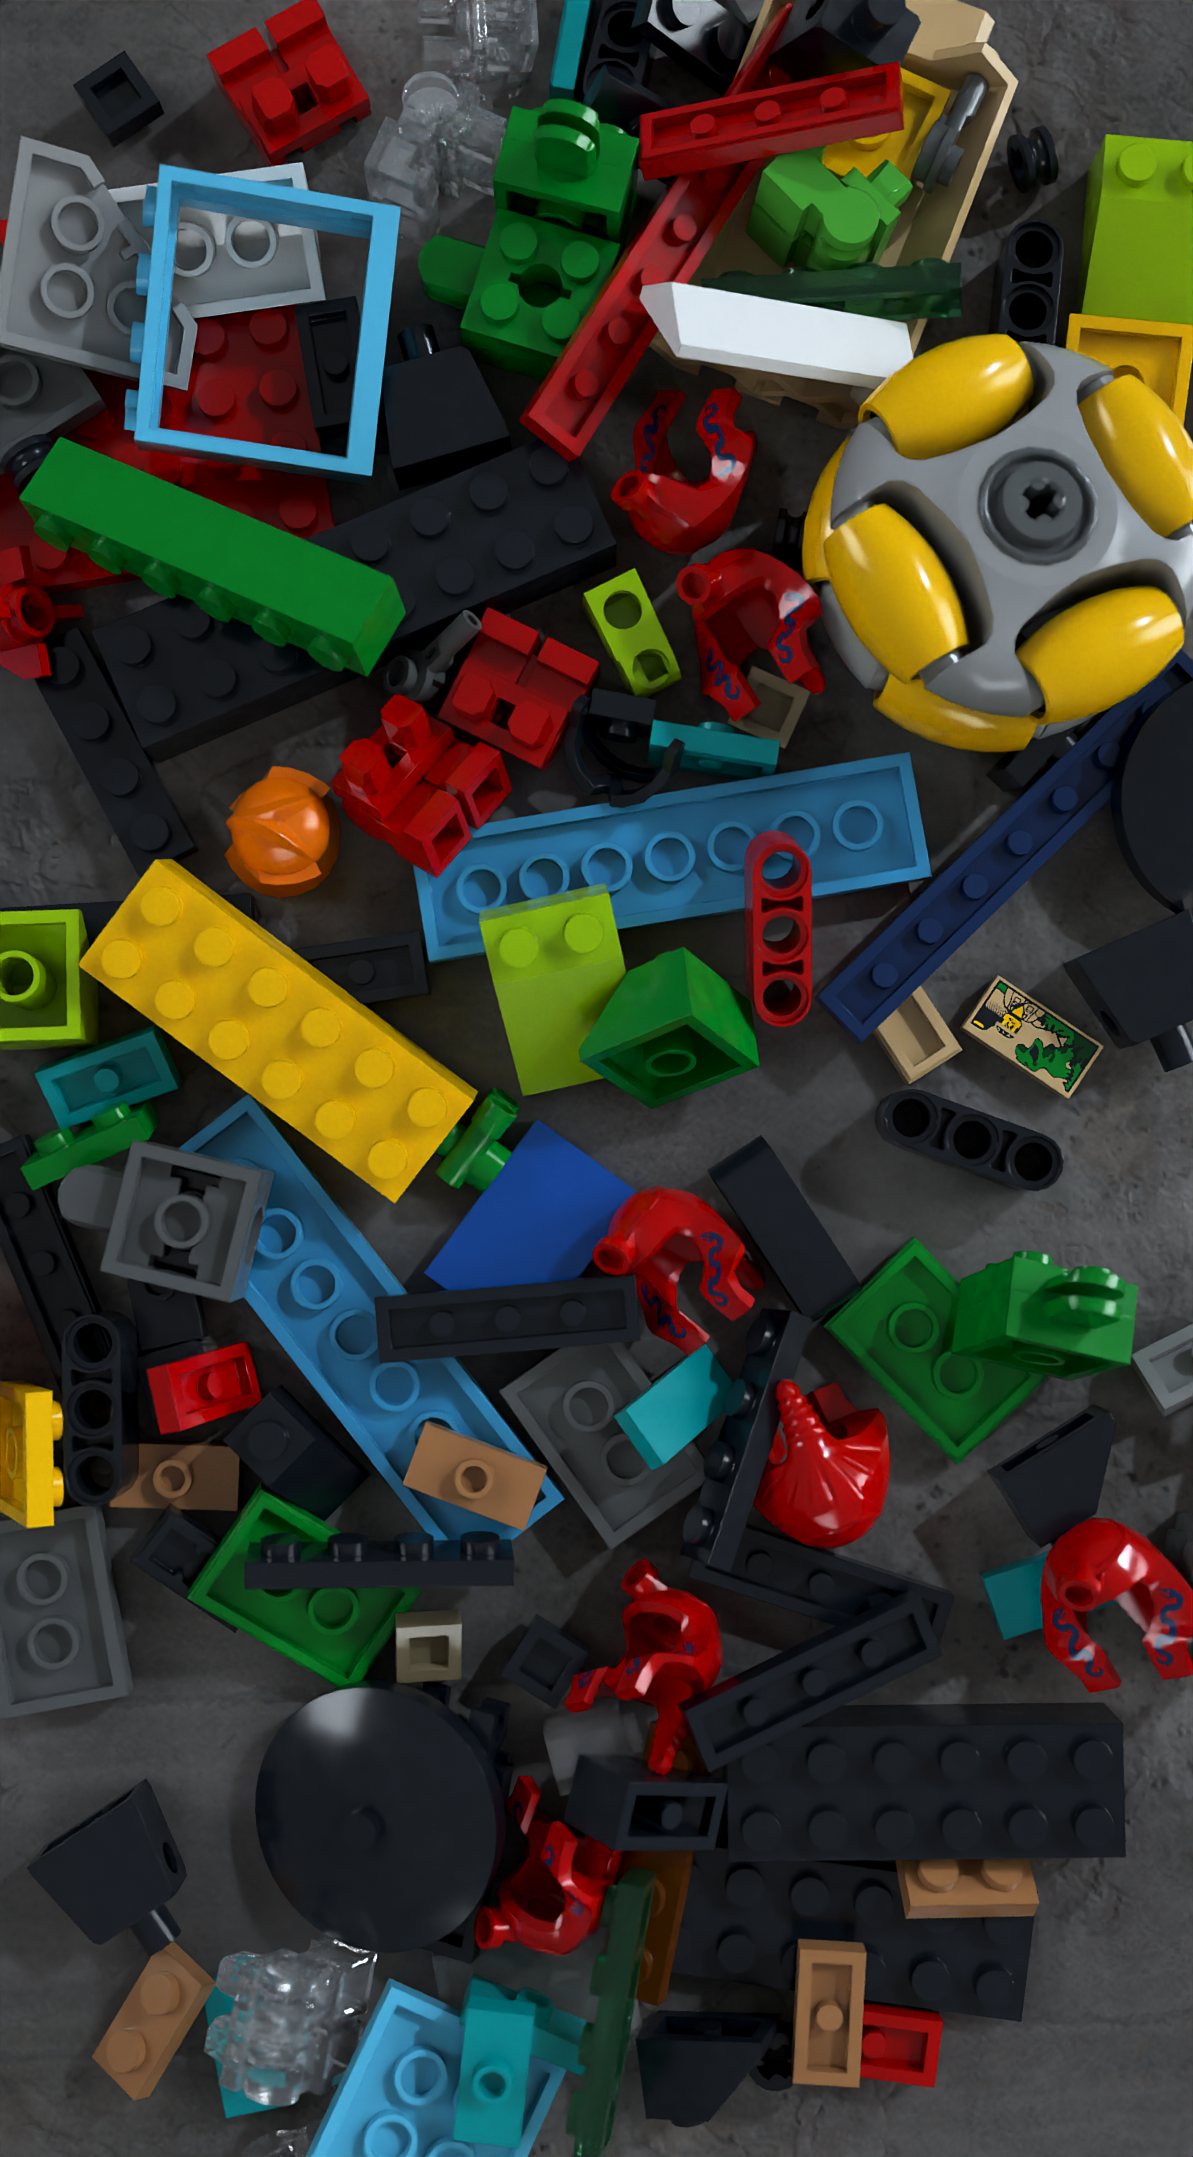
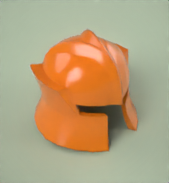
(283, 833)

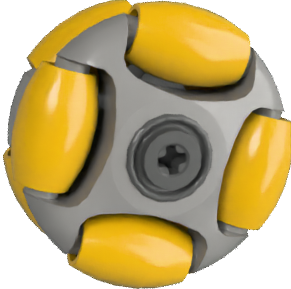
(1004, 542)

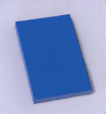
(533, 1218)

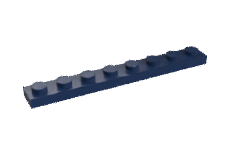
(990, 868)

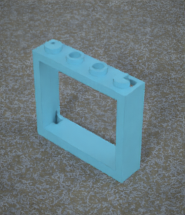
(155, 280)

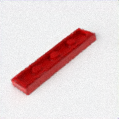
(772, 121)

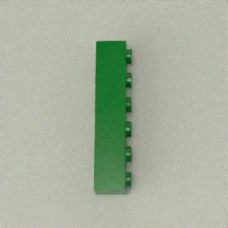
(214, 557)

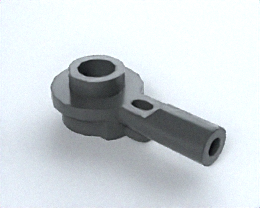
(939, 154)
(422, 673)

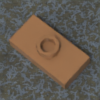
(475, 1475)
(186, 1476)

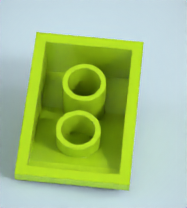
(1138, 231)
(553, 976)

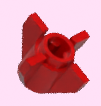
(26, 616)

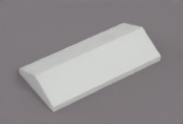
(238, 261)
(776, 335)

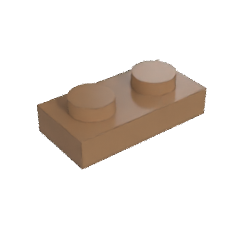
(967, 1888)
(828, 2013)
(154, 2021)

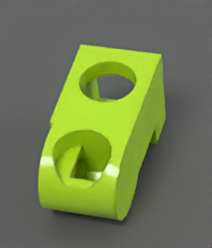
(632, 634)

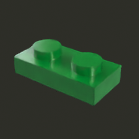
(109, 1134)

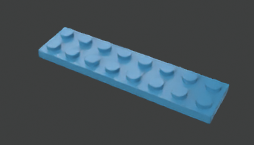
(685, 850)
(316, 1295)

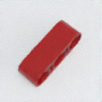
(787, 957)

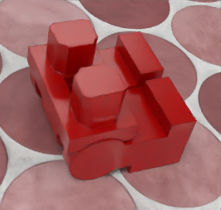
(296, 89)
(513, 695)
(420, 785)

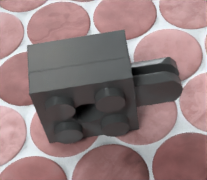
(173, 1217)

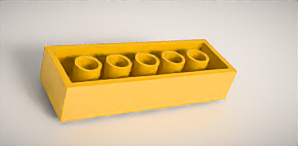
(278, 1027)

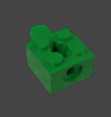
(568, 170)
(507, 313)
(1046, 1317)

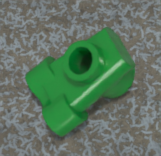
(471, 1151)

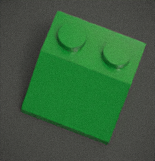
(672, 1031)

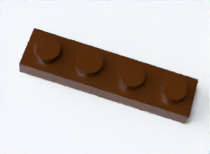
(669, 1893)

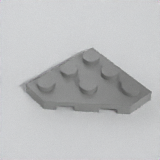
(74, 271)

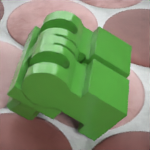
(823, 221)

